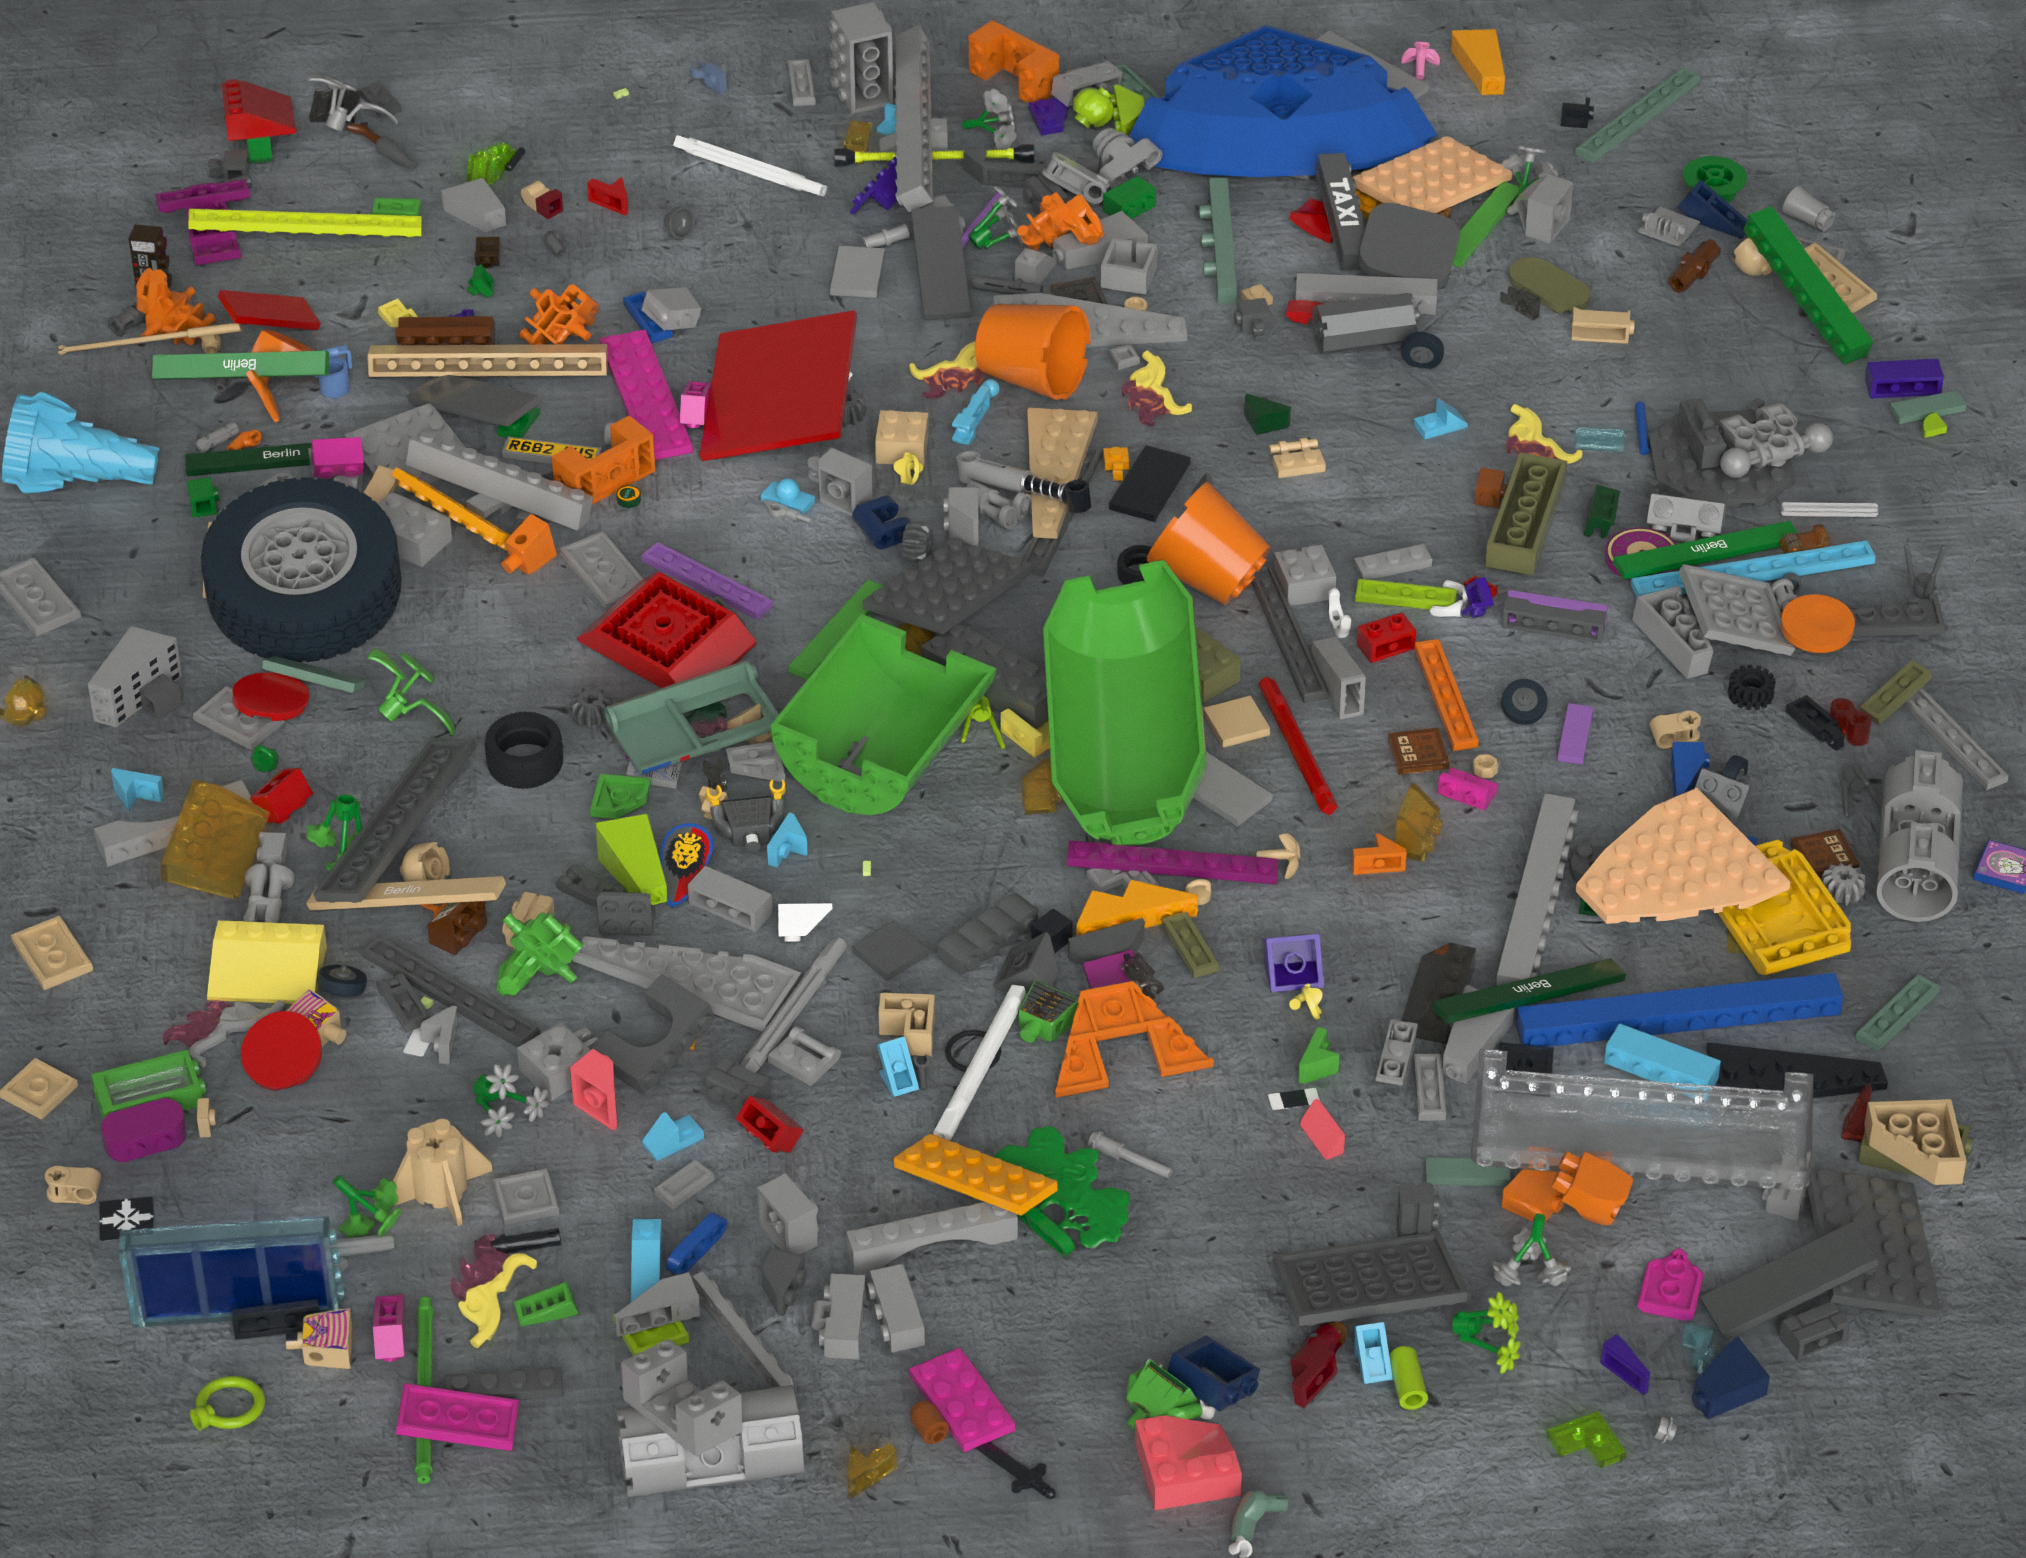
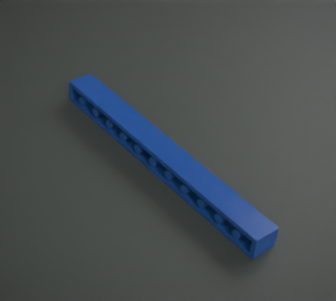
(1681, 1010)

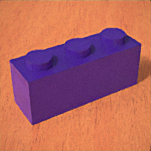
(1904, 378)

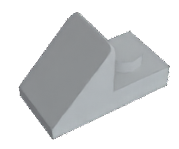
(441, 1031)

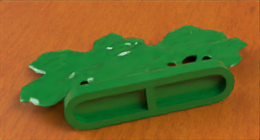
(1074, 1174)

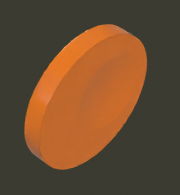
(1817, 623)

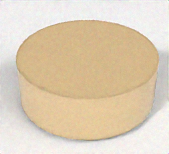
(1136, 303)

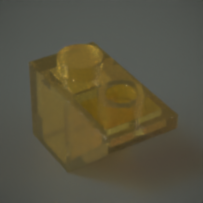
(1038, 790)

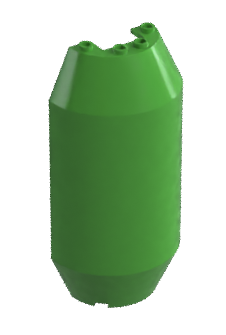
(1125, 704)

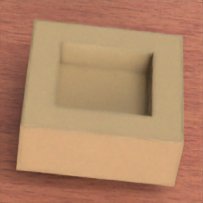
(1257, 292)
(205, 1117)

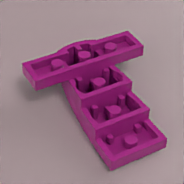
(207, 245)

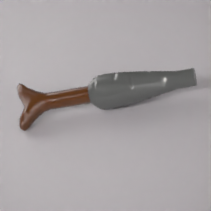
(384, 145)

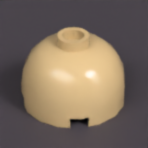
(1750, 260)
(425, 863)

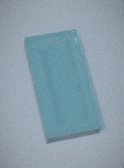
(1600, 439)

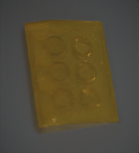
(213, 840)

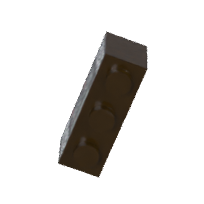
(148, 251)

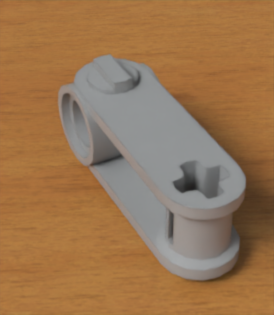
(1076, 178)

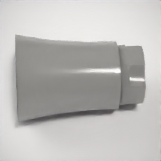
(1808, 209)

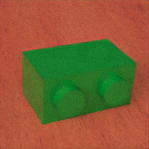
(1130, 197)

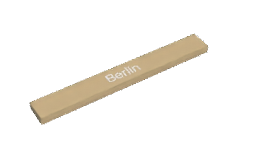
(422, 893)

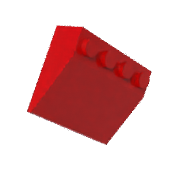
(255, 111)

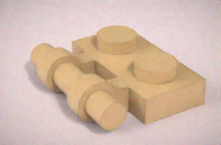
(1297, 463)

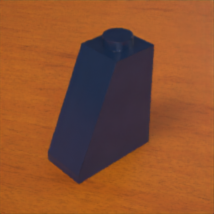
(1730, 1381)

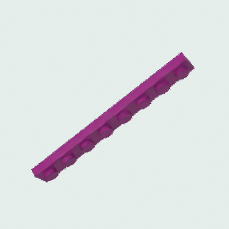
(1172, 862)

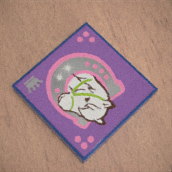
(2002, 866)

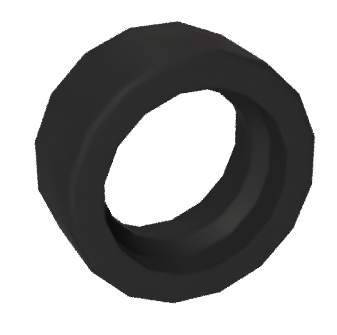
(1128, 557)

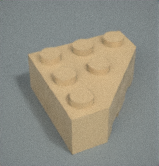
(1919, 1137)

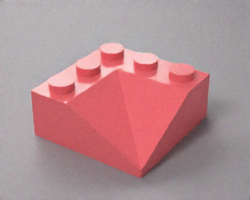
(1186, 1461)

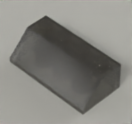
(1439, 976)

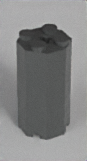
(1364, 322)

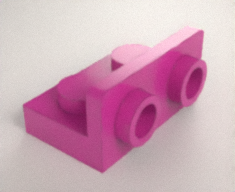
(1467, 788)

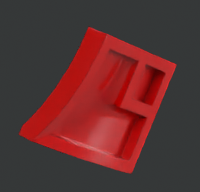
(1313, 219)

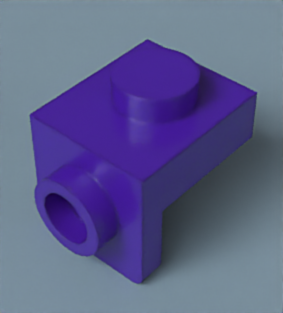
(1479, 598)

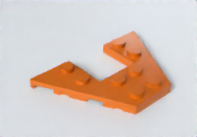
(1116, 1013)

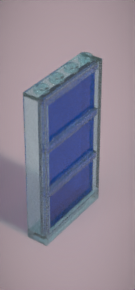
(214, 1268)

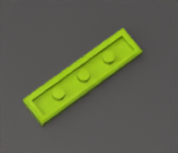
(1404, 594)

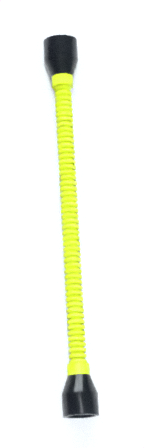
(846, 157)

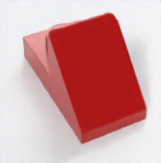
(608, 196)

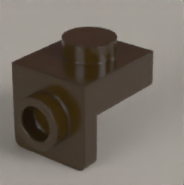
(487, 251)

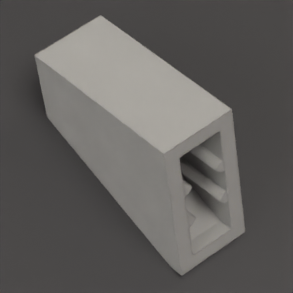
(475, 205)

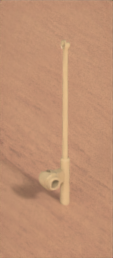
(210, 338)

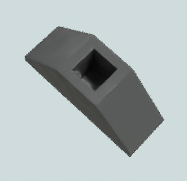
(1107, 942)

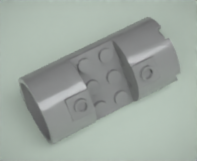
(1920, 838)
(764, 1449)

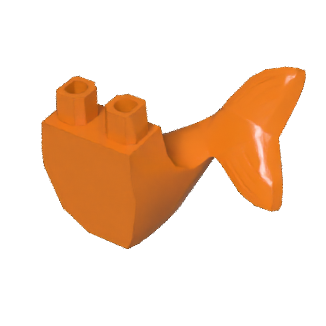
(272, 342)
(1592, 1187)

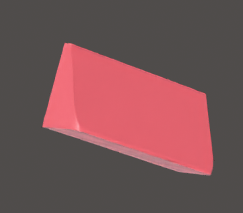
(1323, 1130)

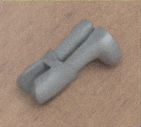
(1008, 510)
(257, 878)

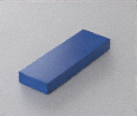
(634, 306)

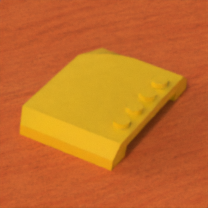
(1793, 925)

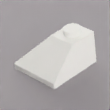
(800, 919)

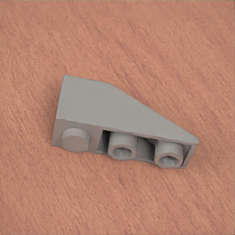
(662, 1304)

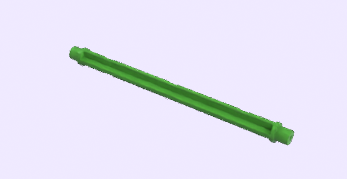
(424, 1378)

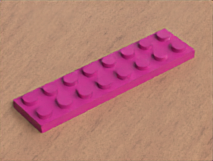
(646, 392)

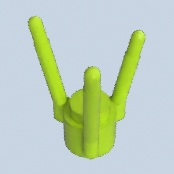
(981, 713)

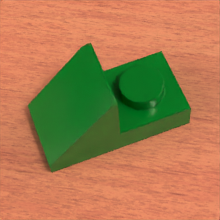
(520, 426)

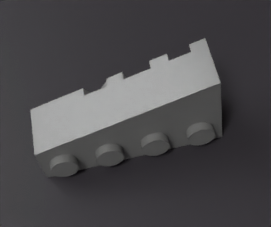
(1672, 628)

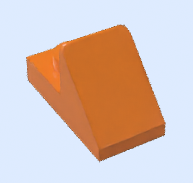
(1382, 858)

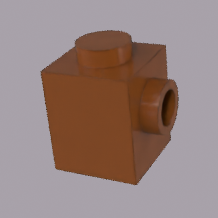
(1490, 487)

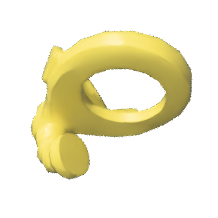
(906, 464)
(1312, 997)

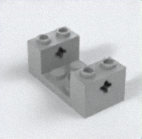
(660, 1390)

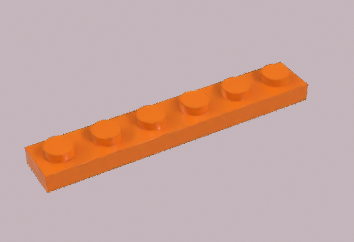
(1446, 695)

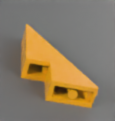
(1138, 902)

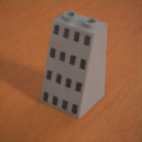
(130, 666)

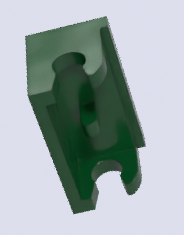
(1601, 510)

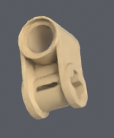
(1675, 728)
(73, 1186)

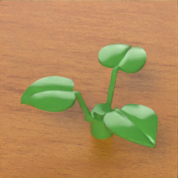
(396, 703)

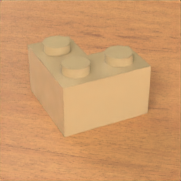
(909, 1017)

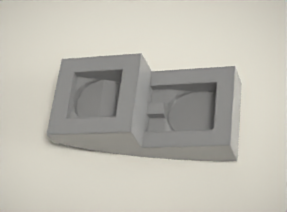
(485, 505)

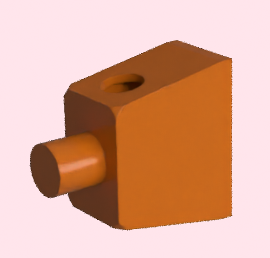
(529, 546)

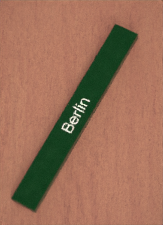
(247, 459)
(1528, 991)

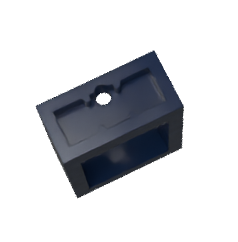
(1208, 1353)

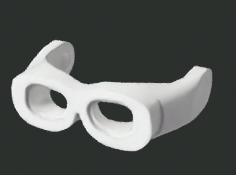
(1335, 609)
(1454, 609)

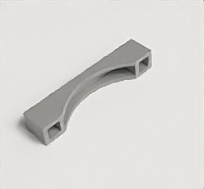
(128, 840)
(880, 1244)

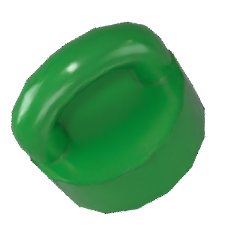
(264, 758)

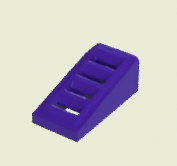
(1625, 1364)

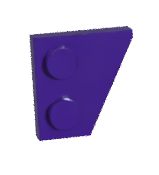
(1048, 115)

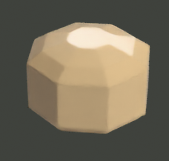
(1485, 766)

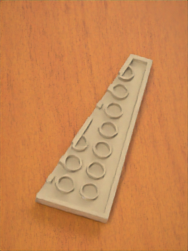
(1056, 452)

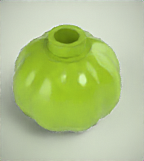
(1093, 107)

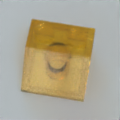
(1418, 824)

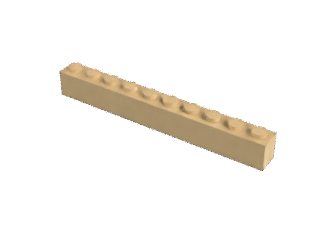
(488, 360)

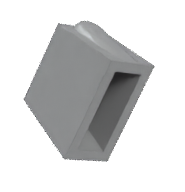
(672, 308)

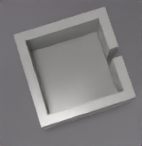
(1121, 273)
(1305, 574)

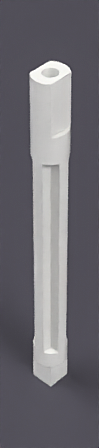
(749, 165)
(980, 1063)

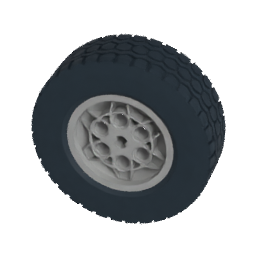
(301, 569)

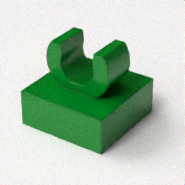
(481, 282)

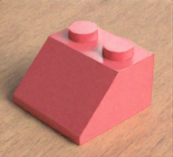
(595, 1087)

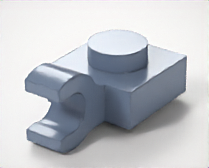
(713, 76)

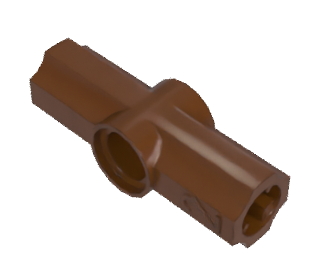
(1694, 265)

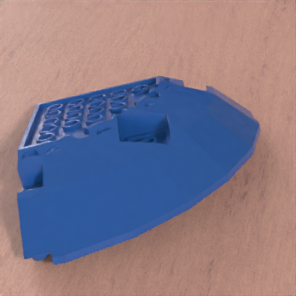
(1275, 105)

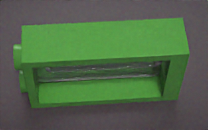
(149, 1080)

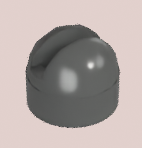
(1797, 584)

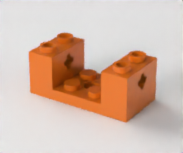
(999, 48)
(627, 461)

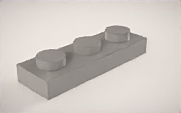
(1393, 562)

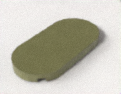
(1554, 286)

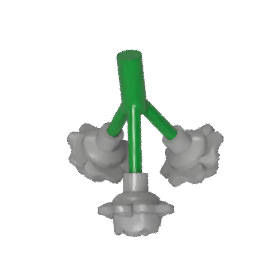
(1530, 1245)

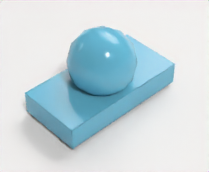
(789, 494)

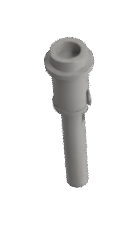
(1117, 1150)

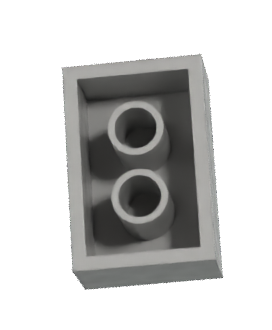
(417, 528)

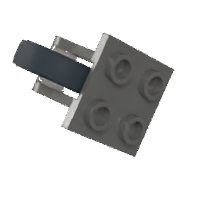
(1727, 787)

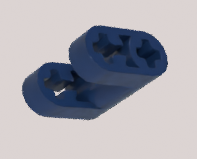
(871, 519)

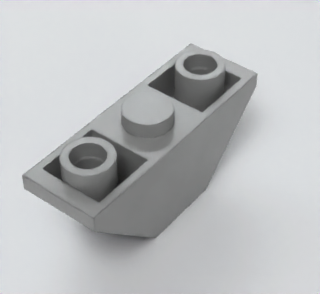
(1397, 1053)

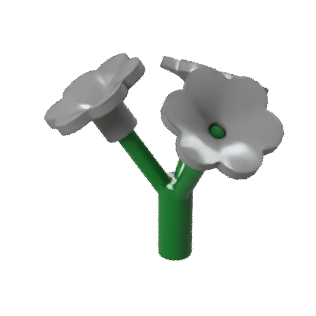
(996, 103)
(1520, 164)

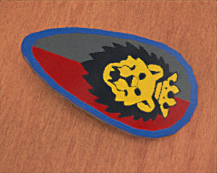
(682, 857)

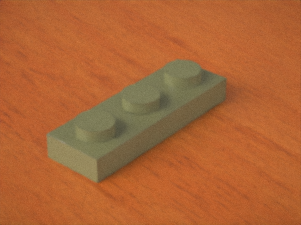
(1896, 692)
(1190, 944)

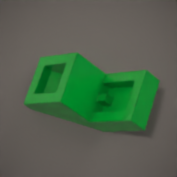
(259, 150)

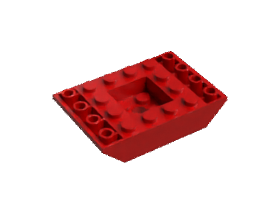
(696, 642)

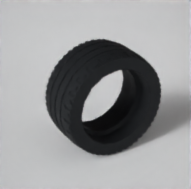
(524, 770)

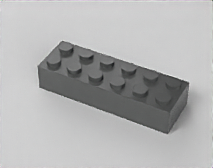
(1017, 682)

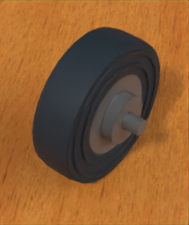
(1422, 350)
(1524, 701)
(342, 980)

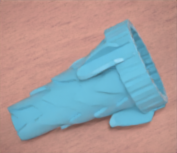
(51, 447)

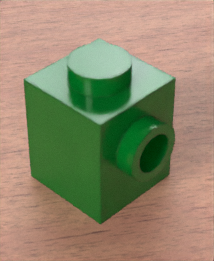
(202, 497)

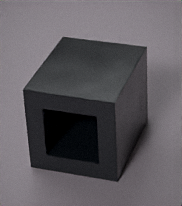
(1056, 925)

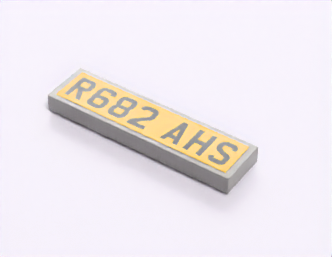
(540, 450)

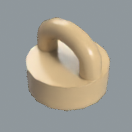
(1201, 888)

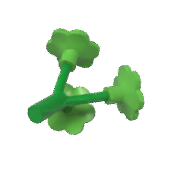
(384, 1197)

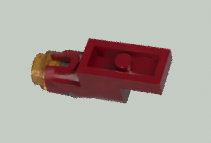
(1315, 1361)

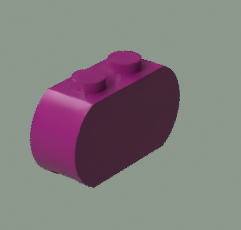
(143, 1130)

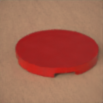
(270, 696)
(281, 1050)

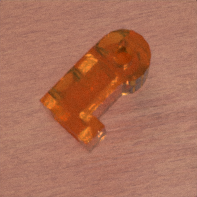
(1805, 541)

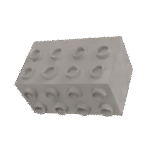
(861, 57)

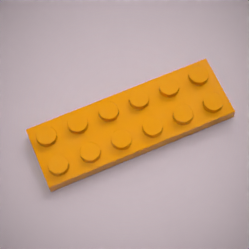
(451, 507)
(975, 1174)

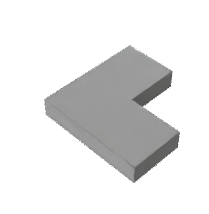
(1107, 879)

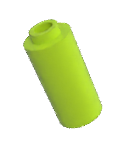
(1408, 1378)

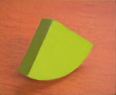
(1933, 425)

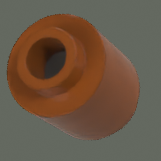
(929, 1422)

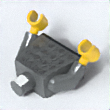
(748, 820)

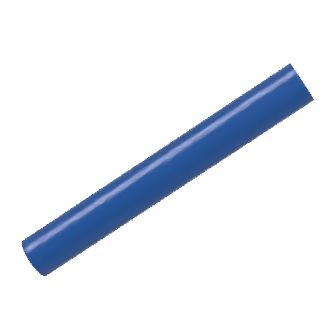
(1642, 428)

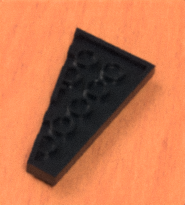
(1766, 1070)

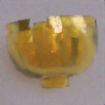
(24, 703)

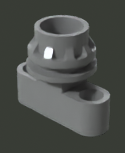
(1121, 154)

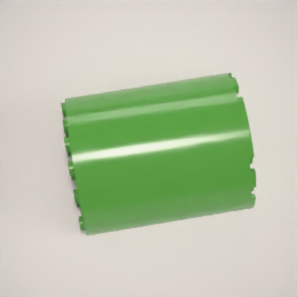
(880, 692)

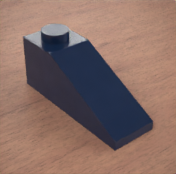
(1712, 211)

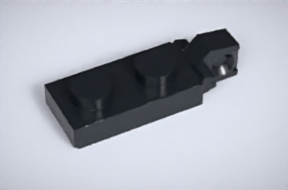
(1816, 721)

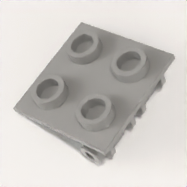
(1668, 226)

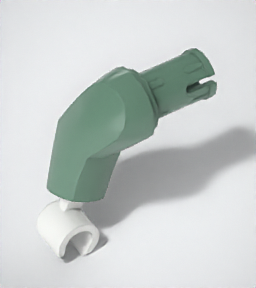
(1249, 1511)

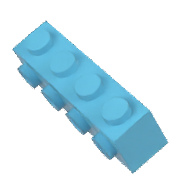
(1659, 1059)

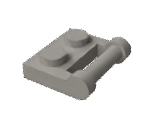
(801, 1063)

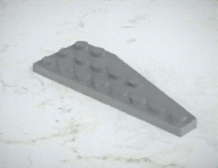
(1110, 323)
(735, 987)

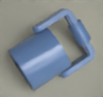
(337, 381)

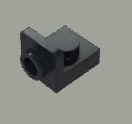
(1577, 114)

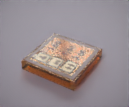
(1418, 751)
(1825, 850)

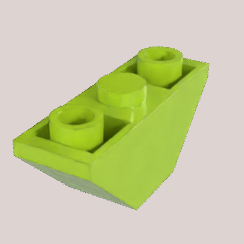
(1126, 107)

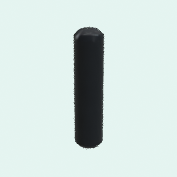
(514, 159)

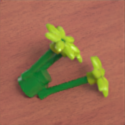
(1470, 1323)

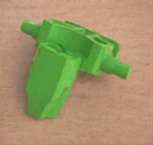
(538, 946)

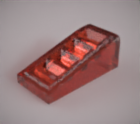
(1854, 1122)

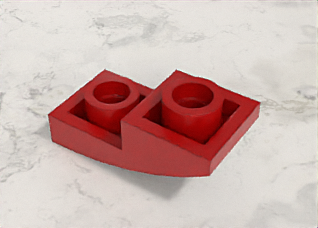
(1300, 310)

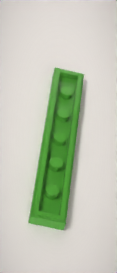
(1484, 221)
(830, 635)

